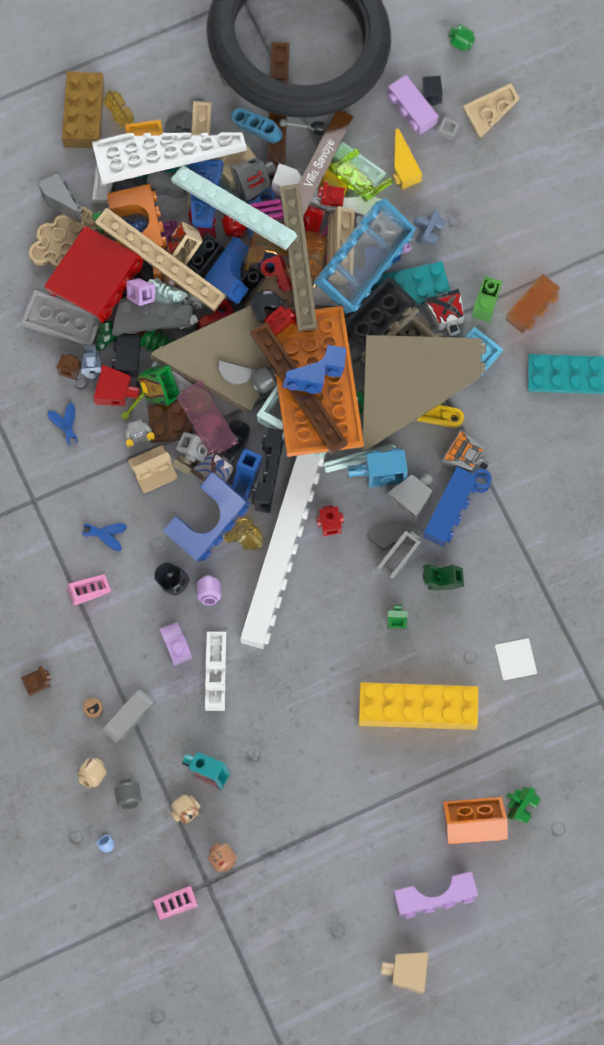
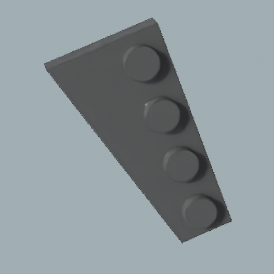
(151, 316)

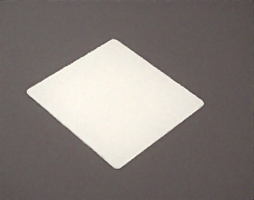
(516, 659)

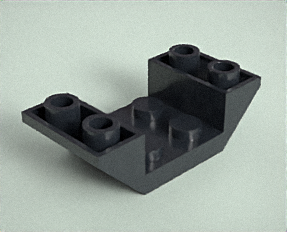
(208, 254)

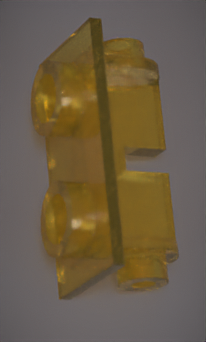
(114, 103)

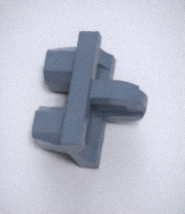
(426, 226)
(91, 362)

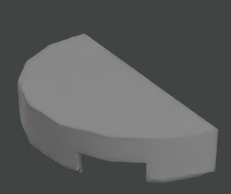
(233, 373)

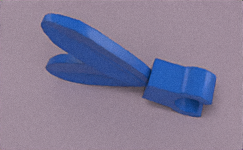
(65, 424)
(105, 534)

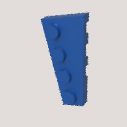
(201, 211)

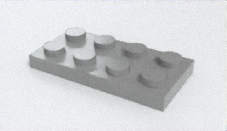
(60, 319)

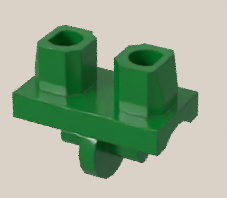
(519, 802)

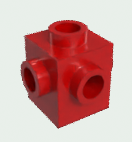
(330, 520)

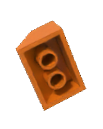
(475, 820)

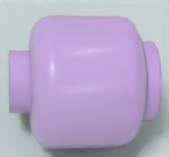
(208, 590)

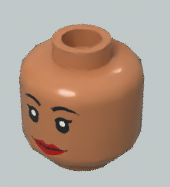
(222, 857)

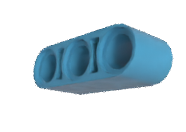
(264, 126)

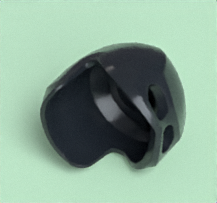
(265, 300)
(241, 432)
(171, 578)

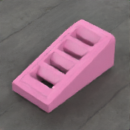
(86, 583)
(188, 890)

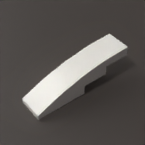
(215, 671)

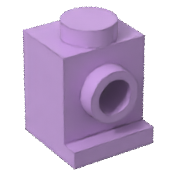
(140, 291)

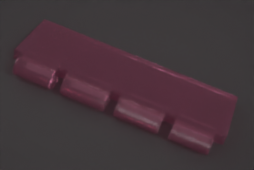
(210, 419)

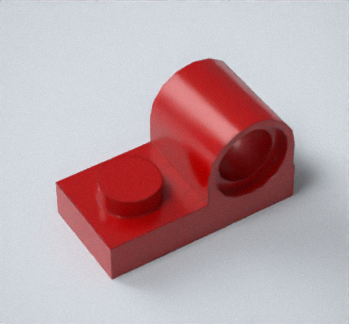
(284, 282)
(215, 315)

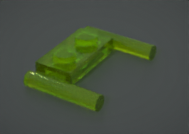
(357, 179)

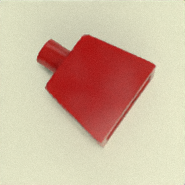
(114, 388)

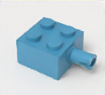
(382, 468)

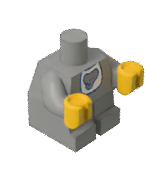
(137, 432)

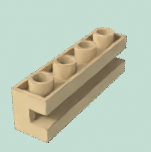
(339, 229)

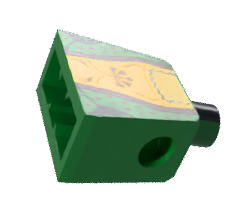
(158, 385)

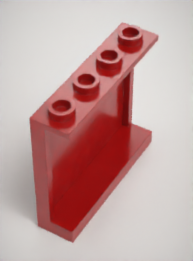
(94, 273)

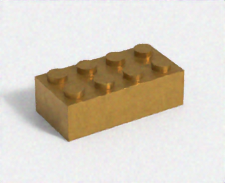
(82, 109)

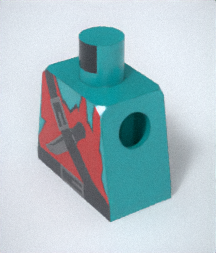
(207, 769)

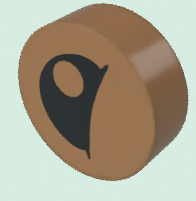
(93, 708)

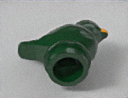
(105, 335)

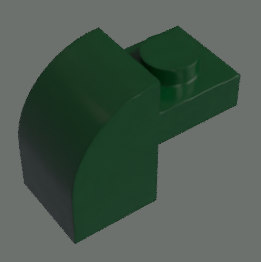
(443, 578)

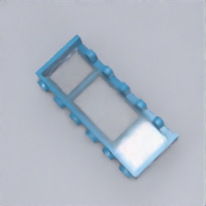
(365, 255)

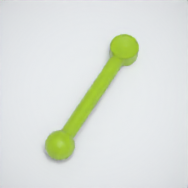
(125, 415)

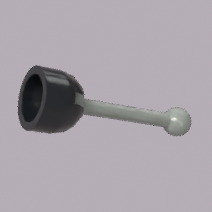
(315, 127)

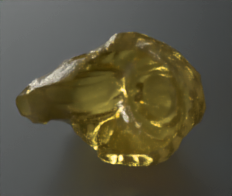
(245, 534)

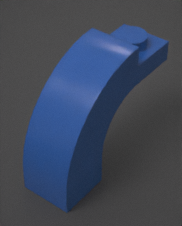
(247, 473)

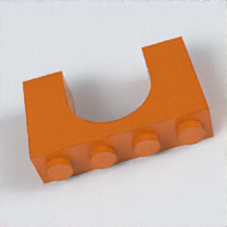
(139, 201)

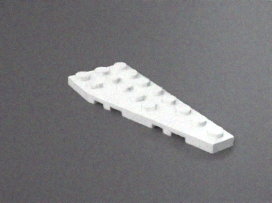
(135, 156)

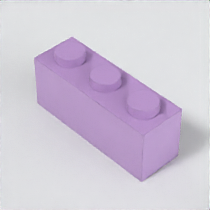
(412, 105)

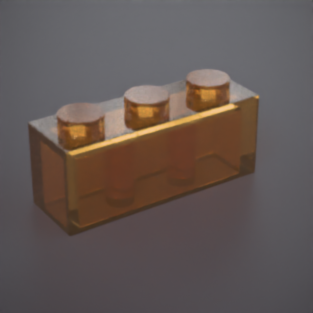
(533, 304)

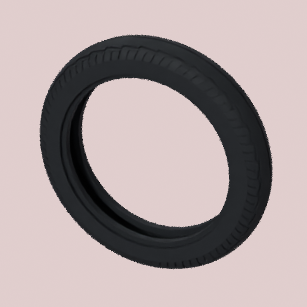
(294, 99)

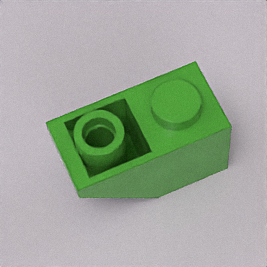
(487, 299)

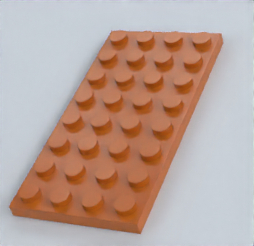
(337, 393)

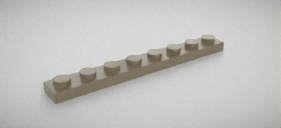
(299, 259)

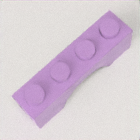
(410, 901)

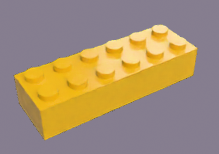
(418, 706)

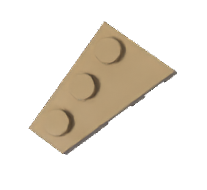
(490, 109)

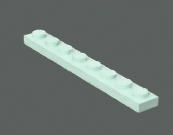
(234, 207)

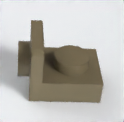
(183, 464)

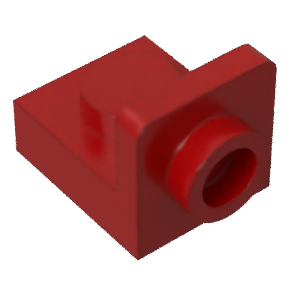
(331, 195)
(281, 319)

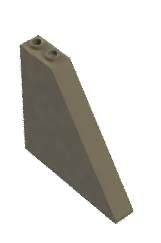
(225, 340)
(413, 377)

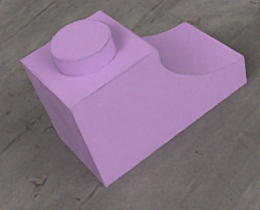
(175, 644)

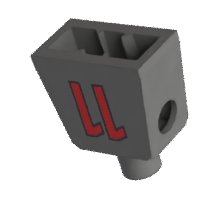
(251, 177)

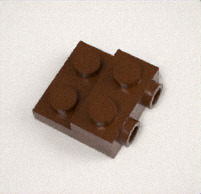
(168, 422)

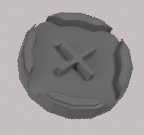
(179, 122)

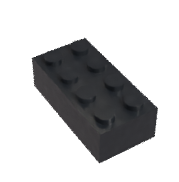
(377, 313)

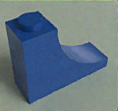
(226, 271)

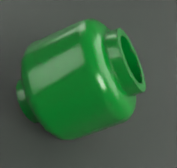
(461, 37)

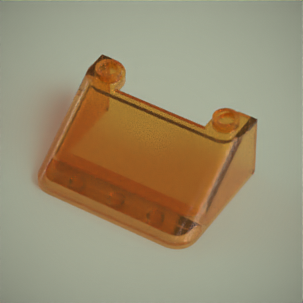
(315, 246)

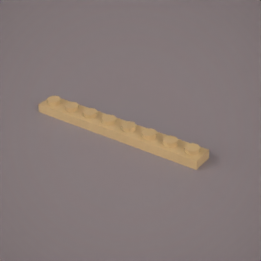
(160, 259)

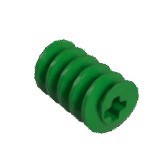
(154, 341)

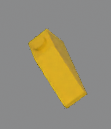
(405, 167)

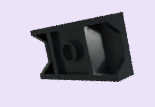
(263, 494)

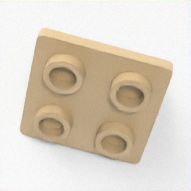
(153, 469)

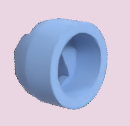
(105, 843)

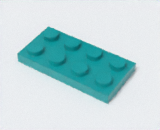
(421, 281)
(566, 374)

